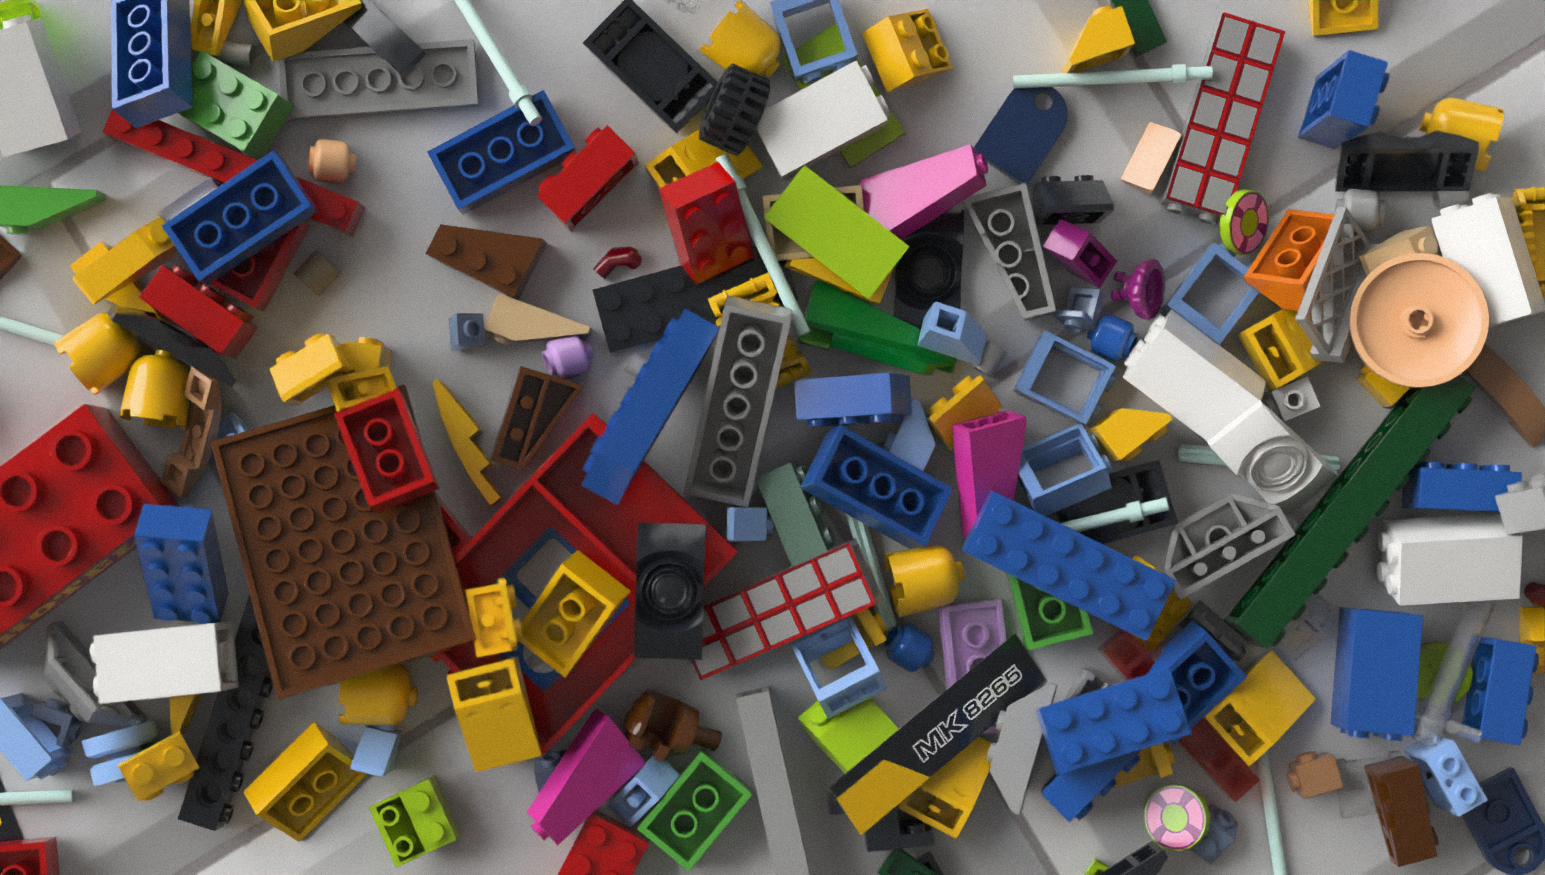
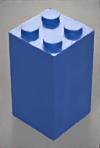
(1376, 673)

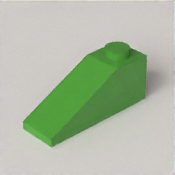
(39, 207)

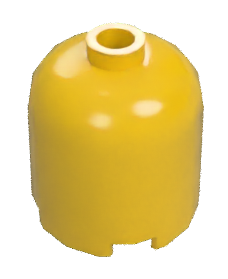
(744, 41)
(1468, 120)
(99, 351)
(157, 391)
(923, 578)
(378, 697)

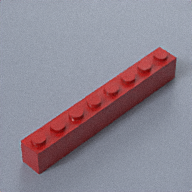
(223, 164)

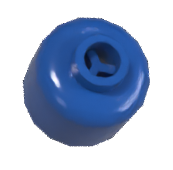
(1112, 338)
(909, 647)

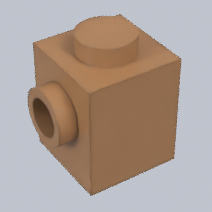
(1314, 774)

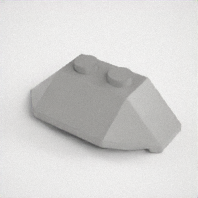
(1222, 540)
(72, 676)
(1018, 746)

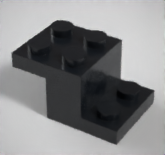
(887, 833)

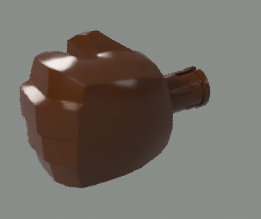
(666, 726)

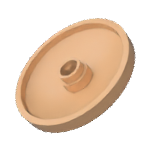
(1418, 320)

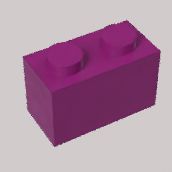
(1080, 253)

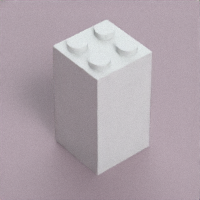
(32, 89)
(822, 119)
(1493, 250)
(1192, 376)
(1449, 559)
(164, 662)

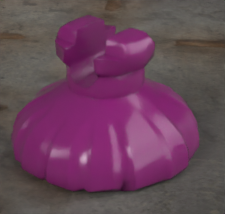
(1142, 288)

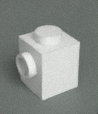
(1292, 399)

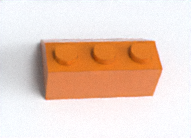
(1289, 257)

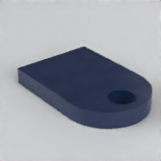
(1022, 133)
(1507, 824)

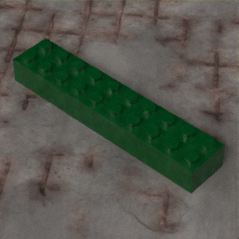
(1346, 510)

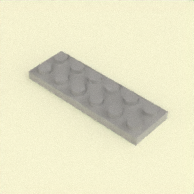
(364, 83)

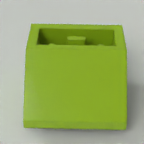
(415, 821)

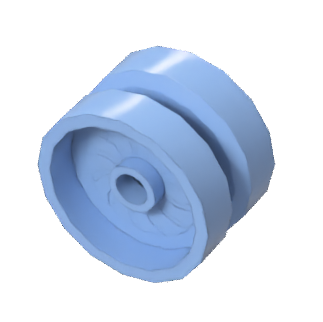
(119, 747)

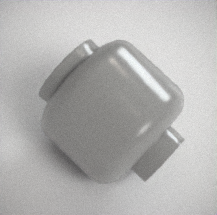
(1364, 207)

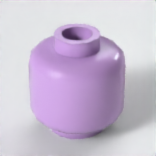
(567, 356)

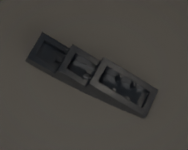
(385, 37)

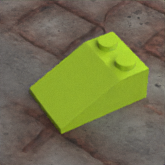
(849, 734)

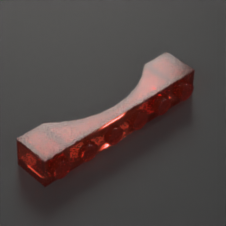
(1203, 743)

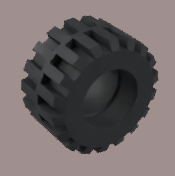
(734, 110)

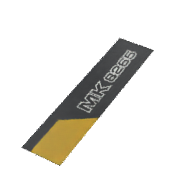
(936, 734)

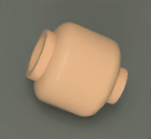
(331, 161)

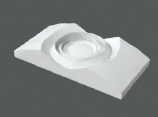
(1272, 458)

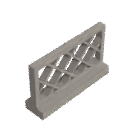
(1330, 325)

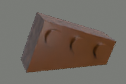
(488, 256)
(530, 415)
(1402, 810)

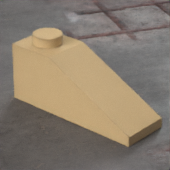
(526, 323)

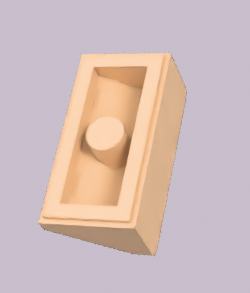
(1150, 157)

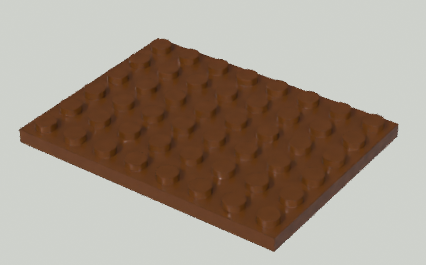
(326, 573)

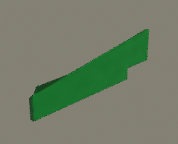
(871, 332)

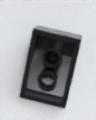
(1073, 201)

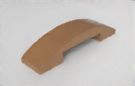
(1509, 394)
(202, 427)

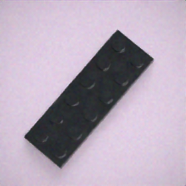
(642, 307)

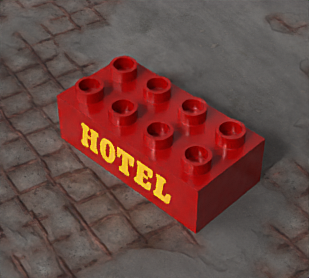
(68, 513)

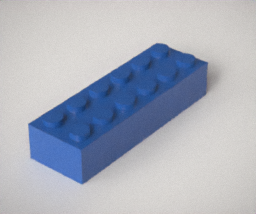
(648, 405)
(1068, 565)

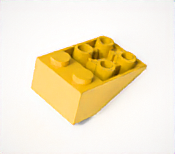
(692, 155)
(1278, 348)
(1260, 708)
(494, 714)
(952, 791)

